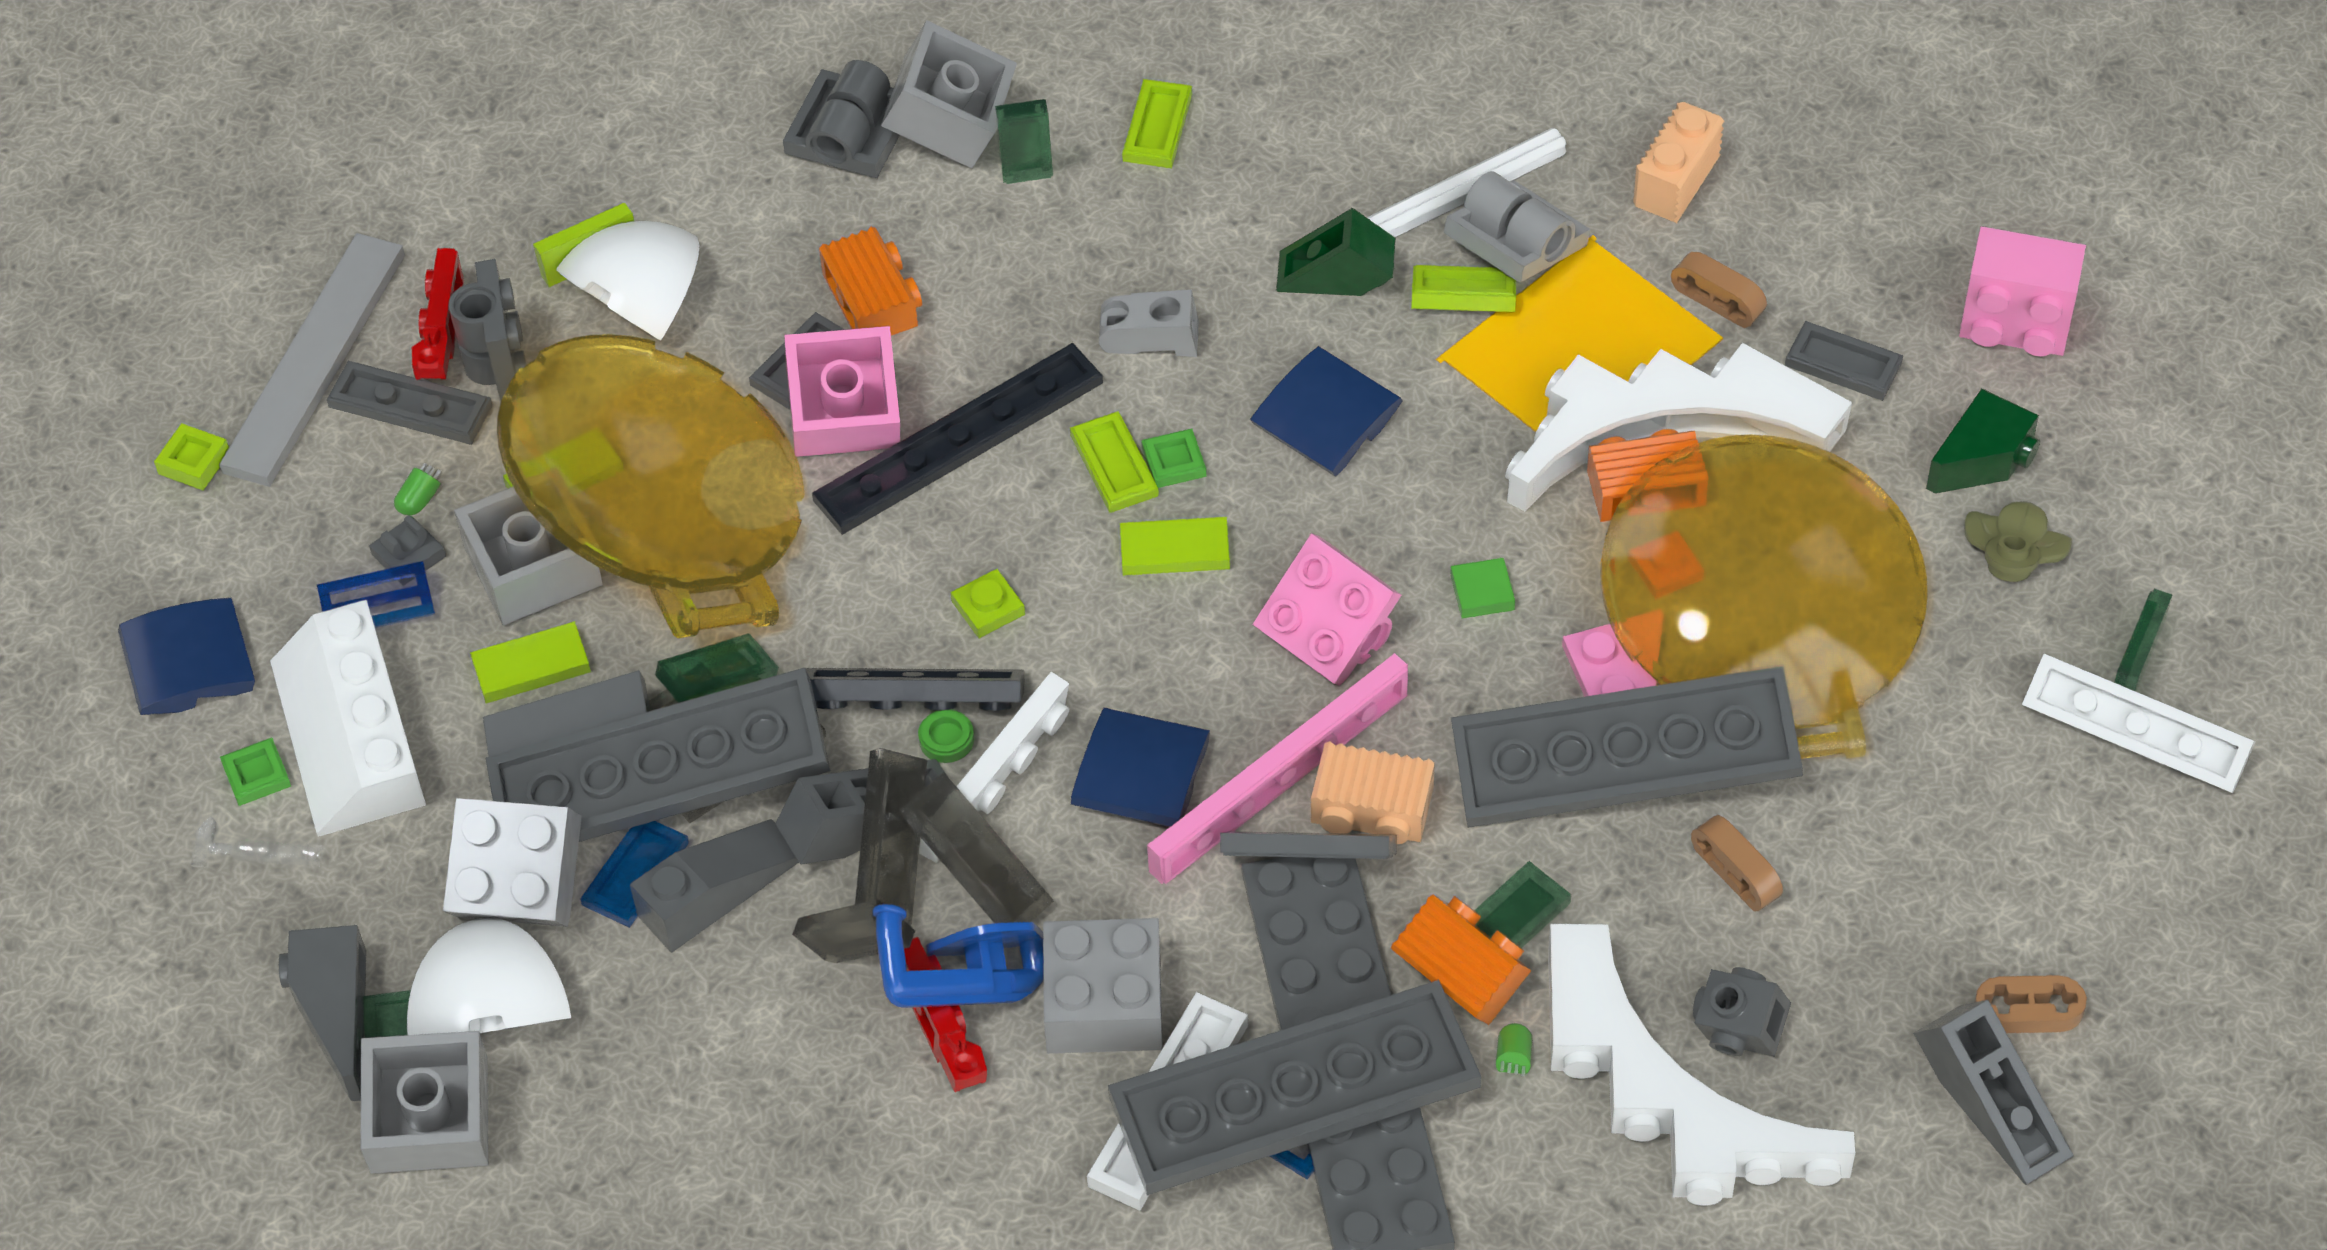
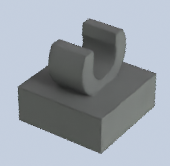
(407, 545)

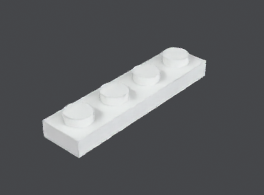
(2138, 723)
(1013, 748)
(1201, 1030)

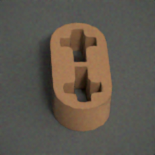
(1719, 288)
(1737, 862)
(2030, 1002)

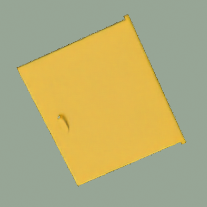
(1581, 308)

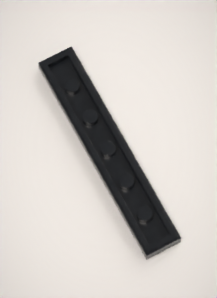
(957, 438)

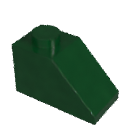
(1338, 258)
(1985, 445)

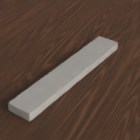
(312, 360)

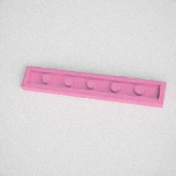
(1277, 770)

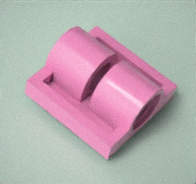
(1328, 610)

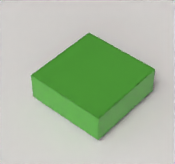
(1174, 458)
(1482, 588)
(255, 771)

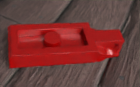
(435, 324)
(946, 1030)

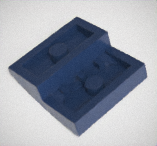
(1326, 410)
(185, 655)
(1140, 767)

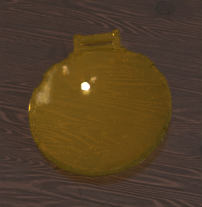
(654, 473)
(1762, 562)

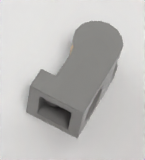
(1150, 323)

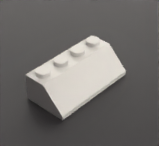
(345, 721)

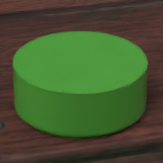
(946, 736)

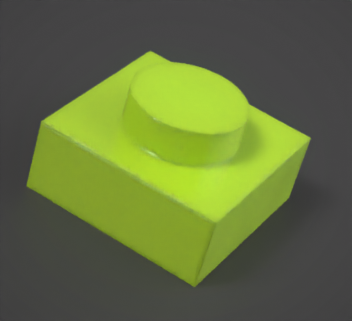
(191, 456)
(987, 603)

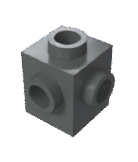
(1741, 1012)

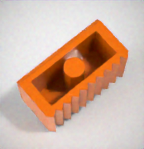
(869, 282)
(1620, 462)
(1469, 964)

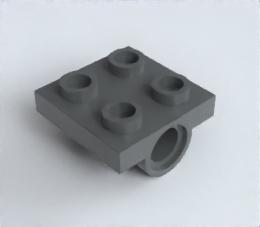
(844, 120)
(486, 329)

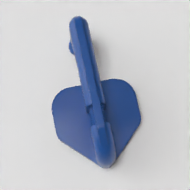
(986, 973)

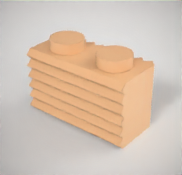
(1678, 161)
(1372, 792)

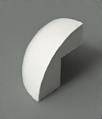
(636, 271)
(485, 980)

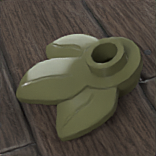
(2016, 540)

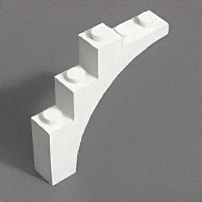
(1739, 398)
(1653, 1096)

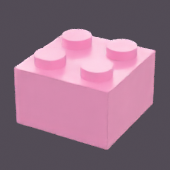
(2022, 291)
(842, 391)

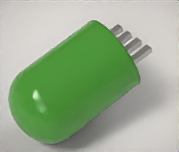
(417, 490)
(1514, 1049)

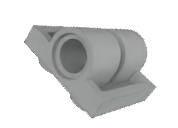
(1514, 227)

